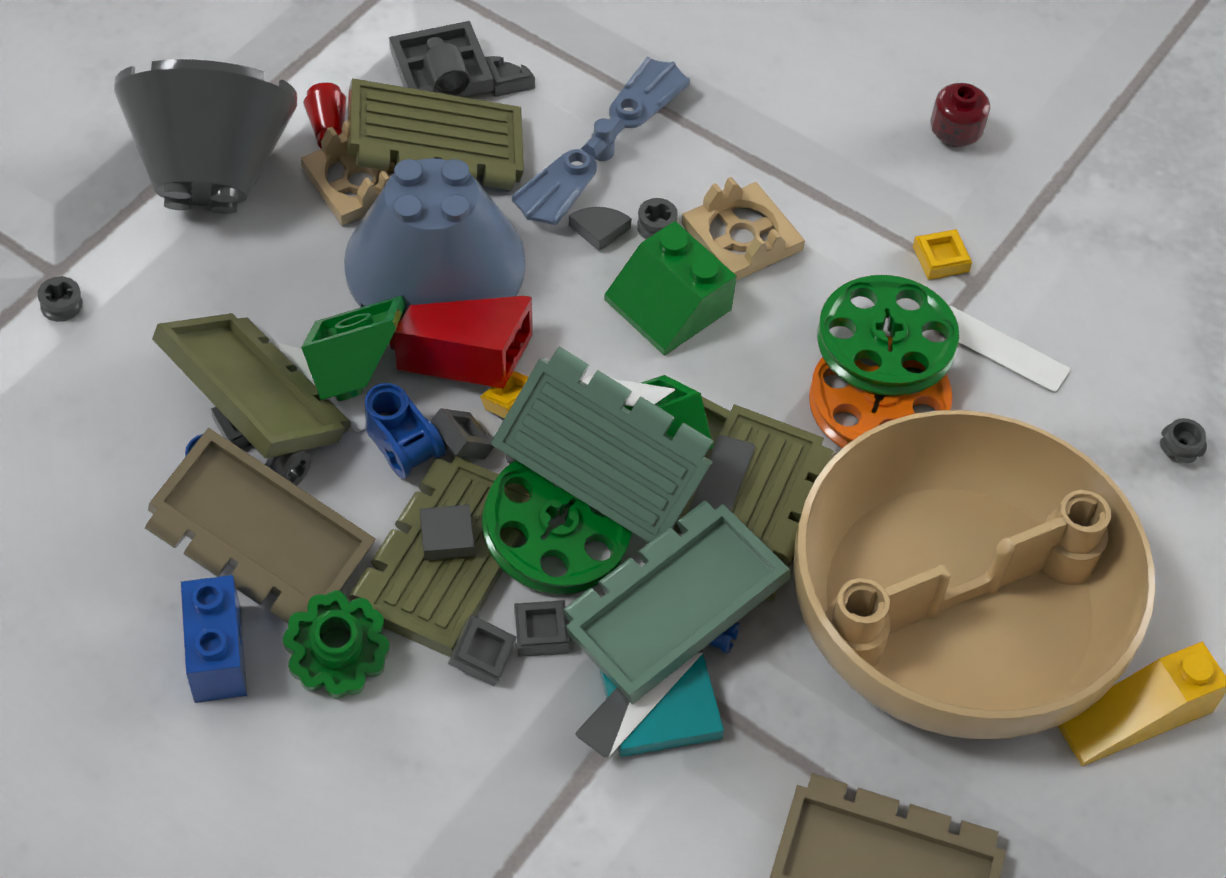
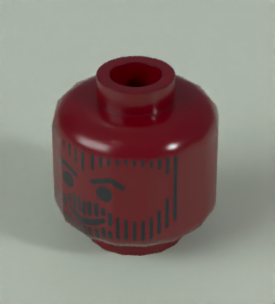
(960, 114)

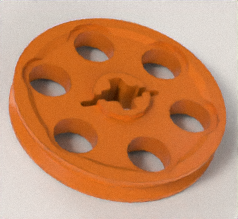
(829, 401)

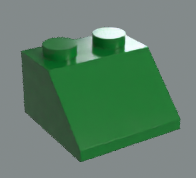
(672, 288)

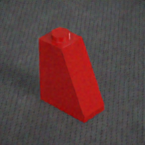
(465, 339)

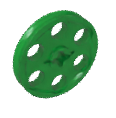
(871, 341)
(564, 542)

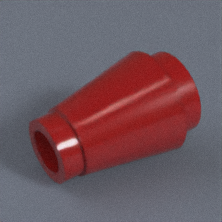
(325, 109)

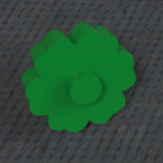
(336, 644)

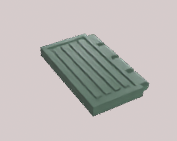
(602, 450)
(676, 601)

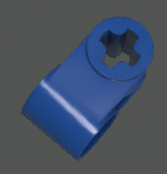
(406, 435)

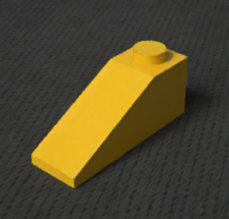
(1148, 704)

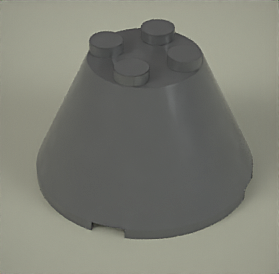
(203, 128)

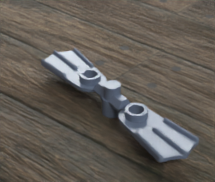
(559, 185)

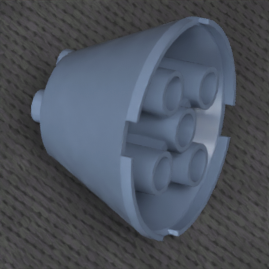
(433, 240)

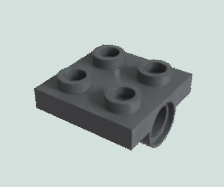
(442, 60)

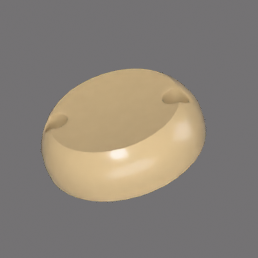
(972, 574)

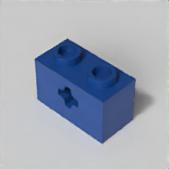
(213, 639)

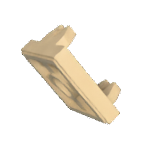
(316, 167)
(781, 241)

